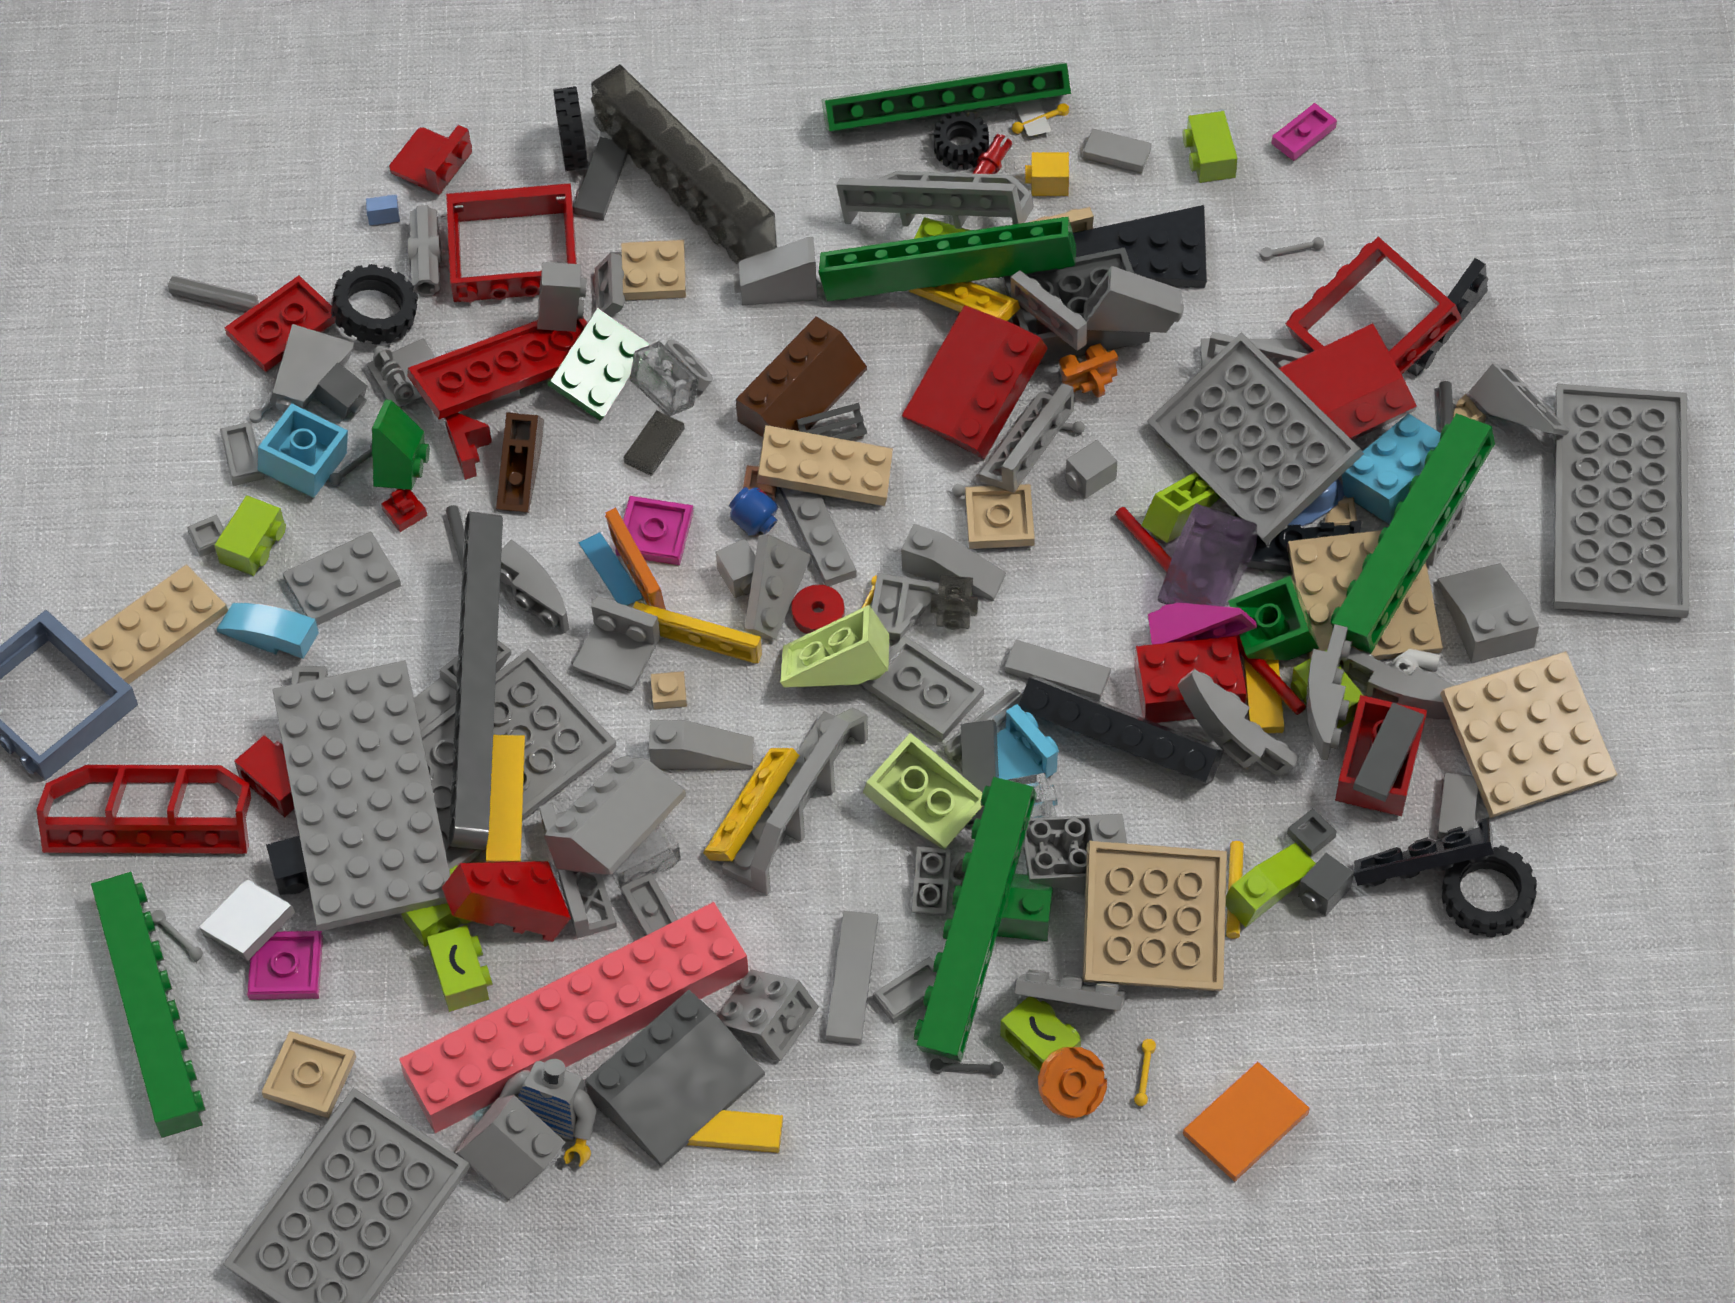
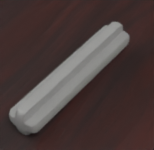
(212, 293)
(996, 712)

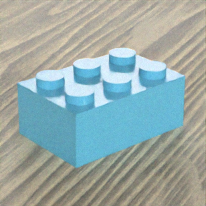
(1388, 466)

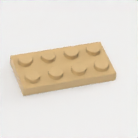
(825, 465)
(156, 624)

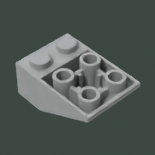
(1058, 847)

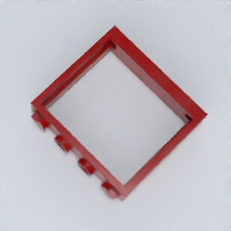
(497, 205)
(1411, 346)

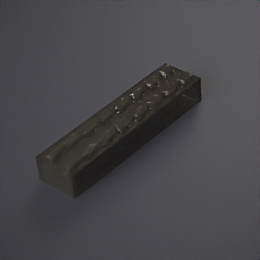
(682, 166)

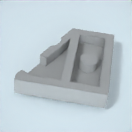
(901, 602)

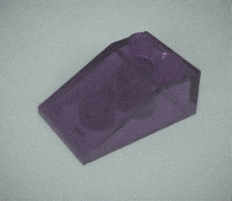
(1209, 558)

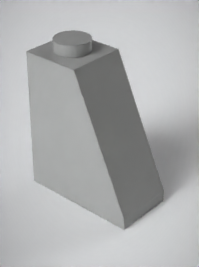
(779, 275)
(1132, 304)
(304, 363)

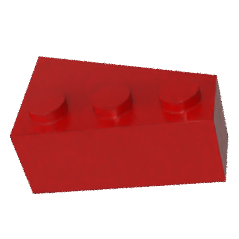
(508, 894)

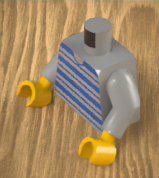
(558, 1101)

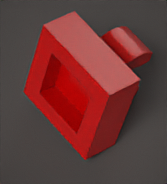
(403, 509)

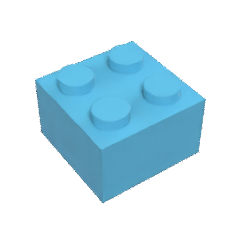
(302, 450)

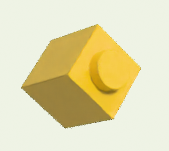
(1048, 174)

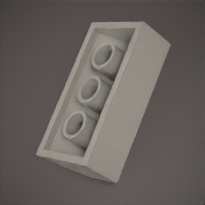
(613, 817)

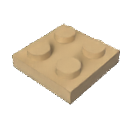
(654, 270)
(999, 517)
(309, 1074)

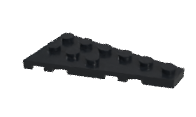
(1159, 246)

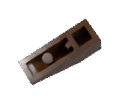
(519, 461)

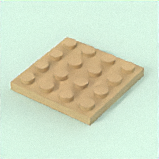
(1323, 573)
(1528, 734)
(1154, 916)

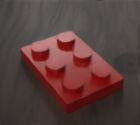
(266, 327)

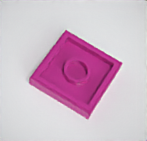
(658, 528)
(287, 967)

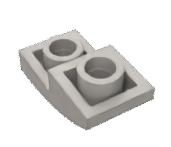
(931, 880)

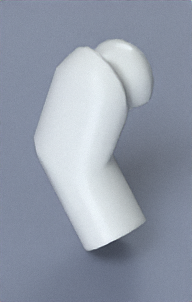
(1414, 658)

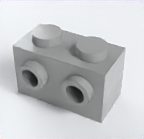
(559, 296)

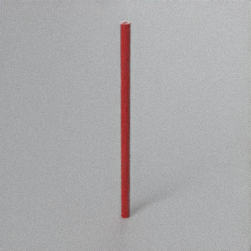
(1164, 560)

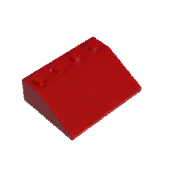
(975, 380)
(1354, 382)

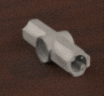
(424, 250)

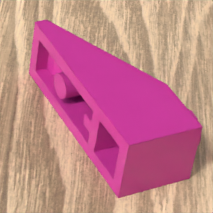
(1195, 622)

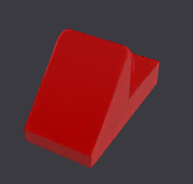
(467, 436)

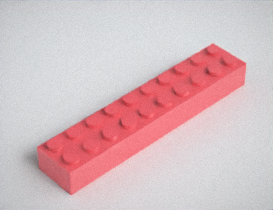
(574, 1015)

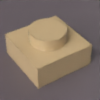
(668, 690)

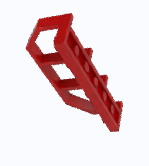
(144, 834)

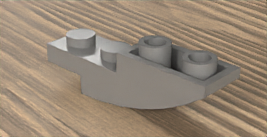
(532, 586)
(1393, 685)
(442, 693)
(1326, 693)
(1223, 719)

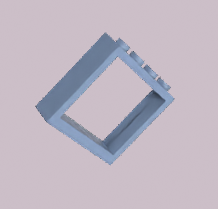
(122, 701)

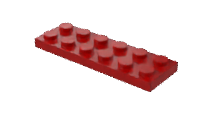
(491, 367)

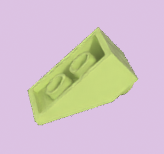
(838, 653)
(924, 792)

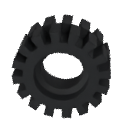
(956, 127)

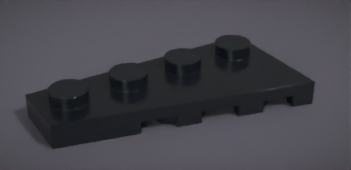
(1465, 296)
(1275, 554)
(1427, 854)

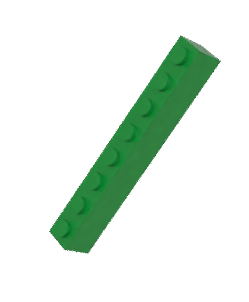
(946, 96)
(947, 259)
(1413, 531)
(976, 919)
(147, 1005)

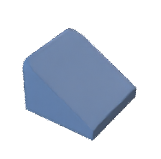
(382, 210)

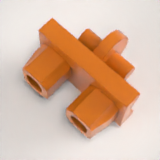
(1091, 373)

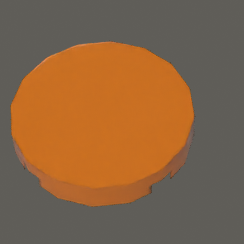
(1072, 1082)

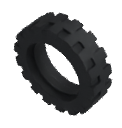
(570, 128)
(369, 328)
(1491, 921)

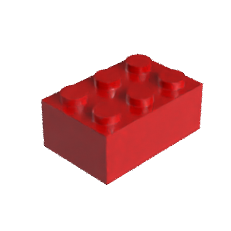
(1165, 664)
(1365, 727)

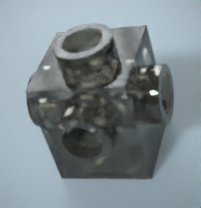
(954, 602)

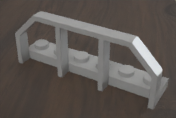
(936, 194)
(785, 811)

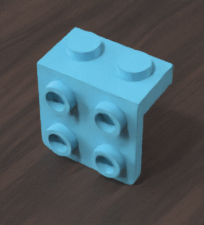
(1024, 748)

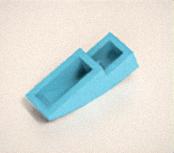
(270, 628)

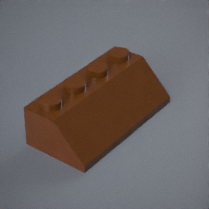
(801, 380)

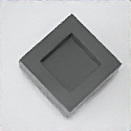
(1311, 832)

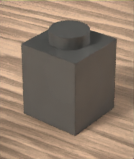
(341, 391)
(1325, 885)

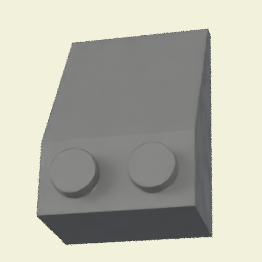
(1489, 612)

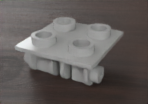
(392, 367)

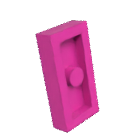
(1304, 131)

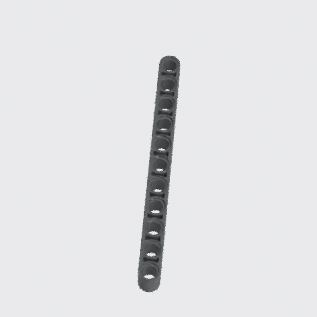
(476, 682)

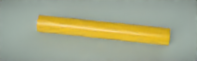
(1235, 874)

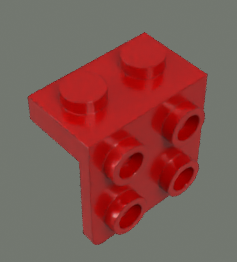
(432, 158)

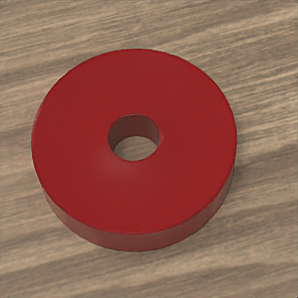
(812, 598)

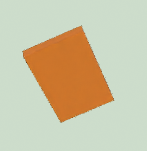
(634, 560)
(1246, 1121)

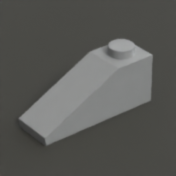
(1508, 397)
(936, 554)
(698, 747)

